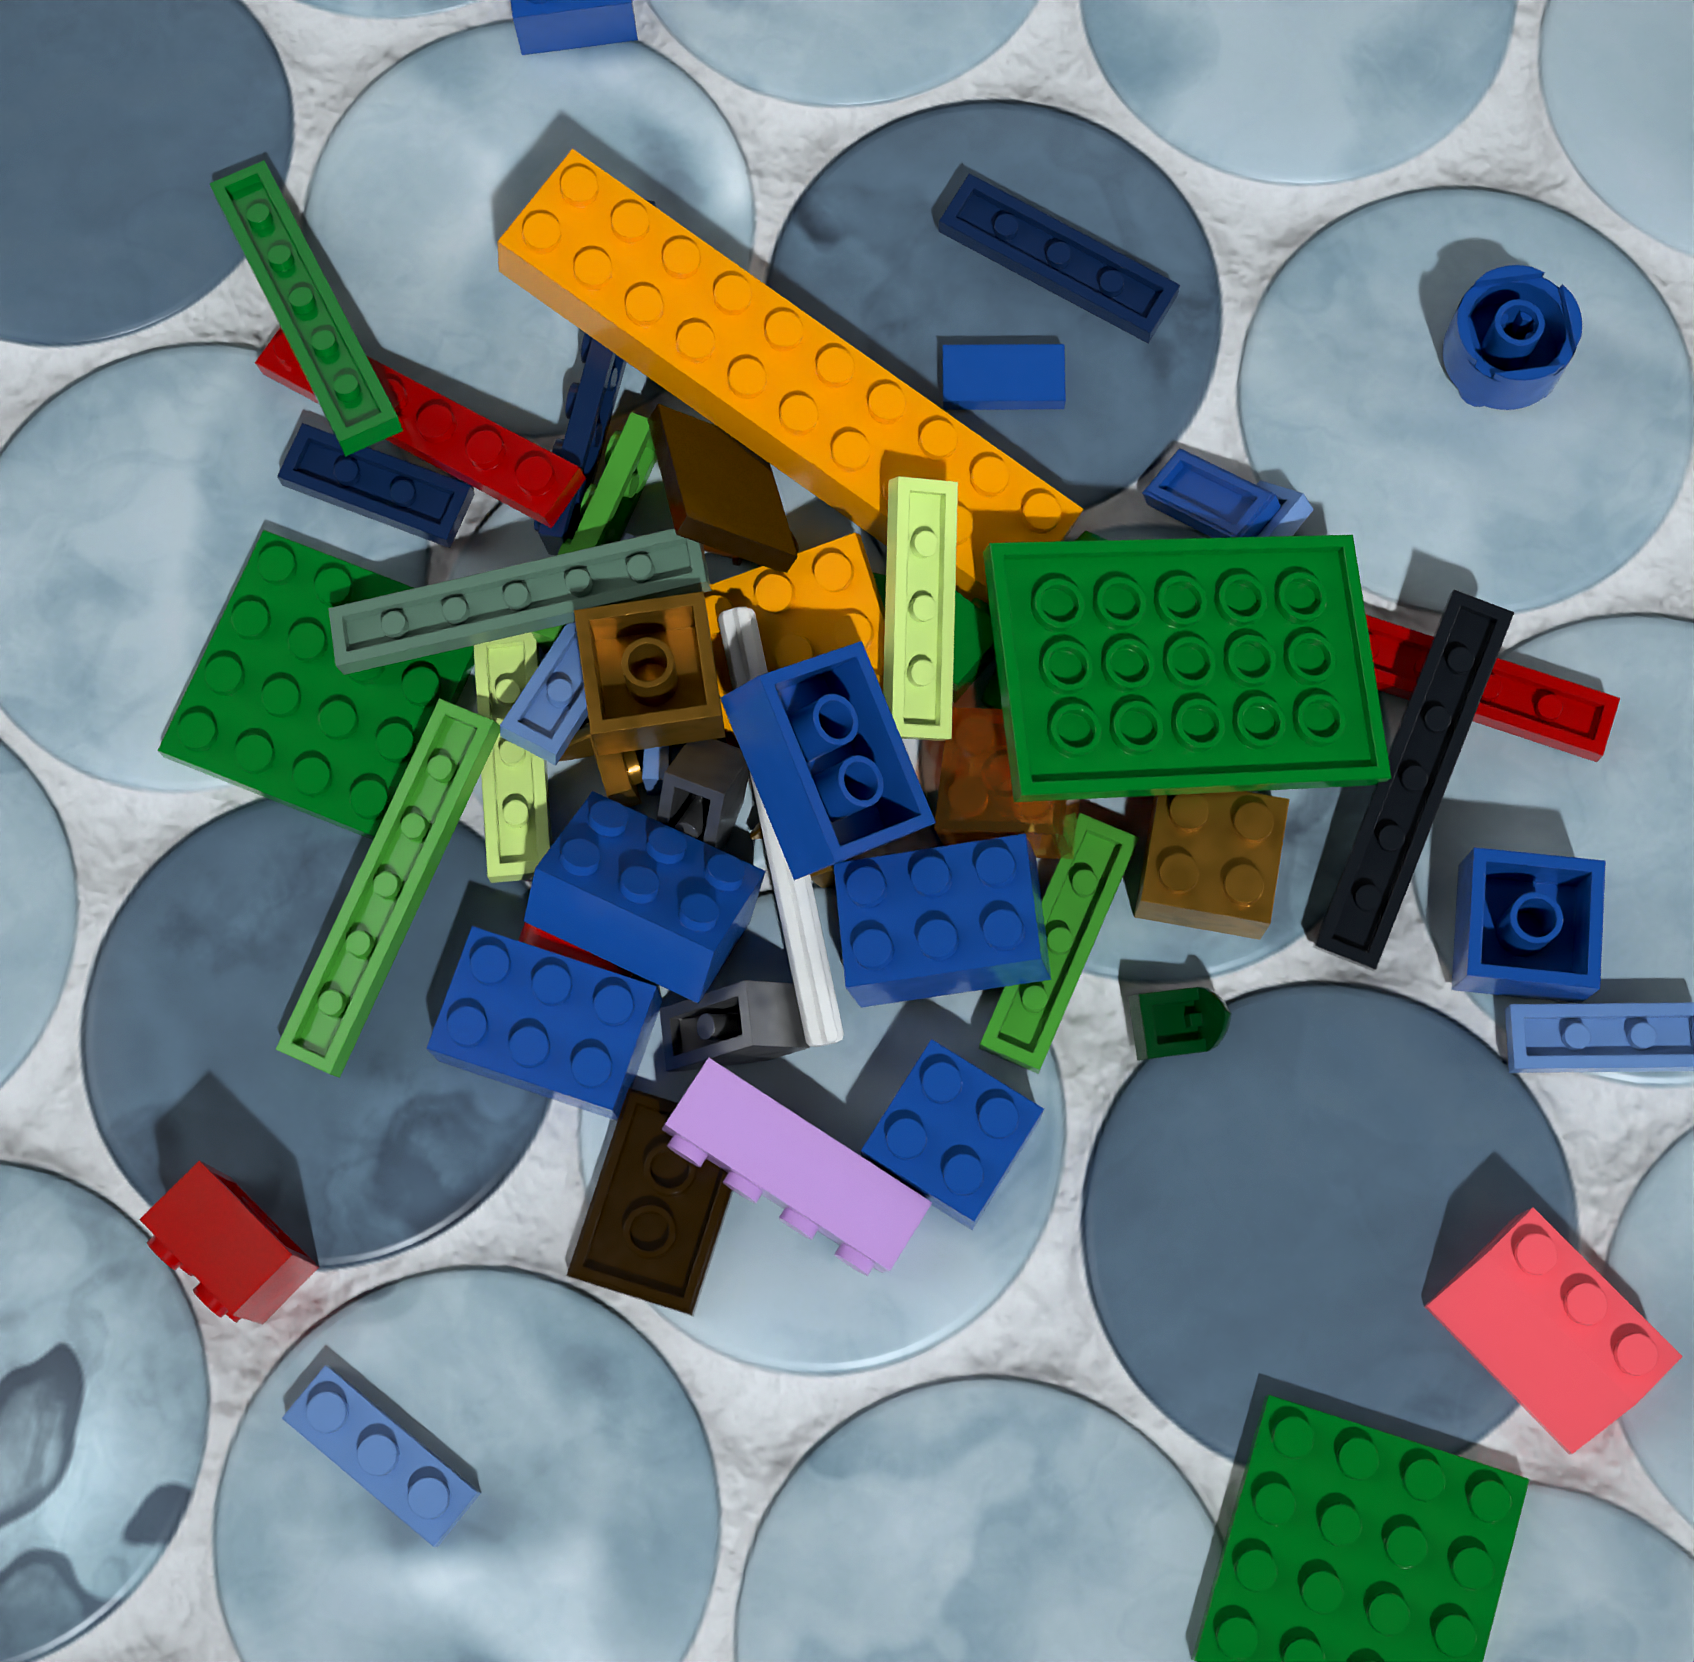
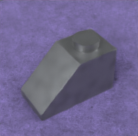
(704, 791)
(733, 1026)

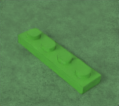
(610, 504)
(1073, 916)

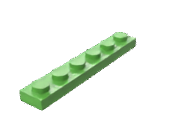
(389, 888)

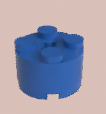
(1511, 338)

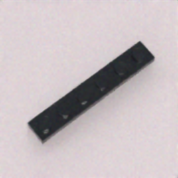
(1420, 770)

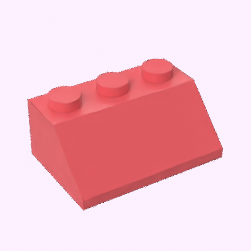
(1553, 1331)

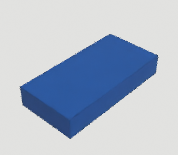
(1003, 376)
(1210, 498)

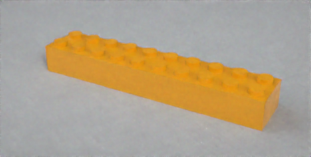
(763, 366)

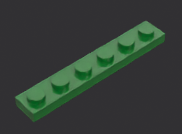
(306, 309)

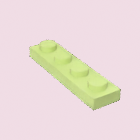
(920, 606)
(513, 778)

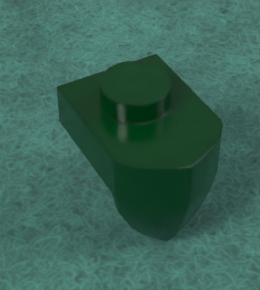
(1178, 1022)

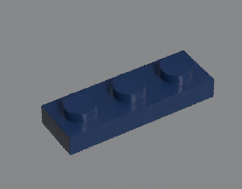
(376, 486)

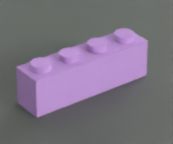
(796, 1167)

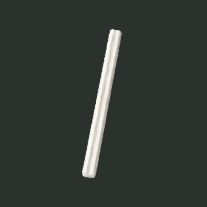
(794, 897)

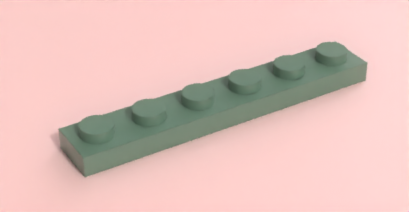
(513, 600)

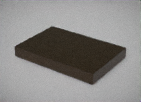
(720, 490)
(651, 1213)

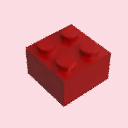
(228, 1244)

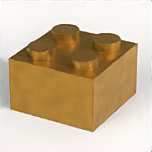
(649, 673)
(1213, 861)

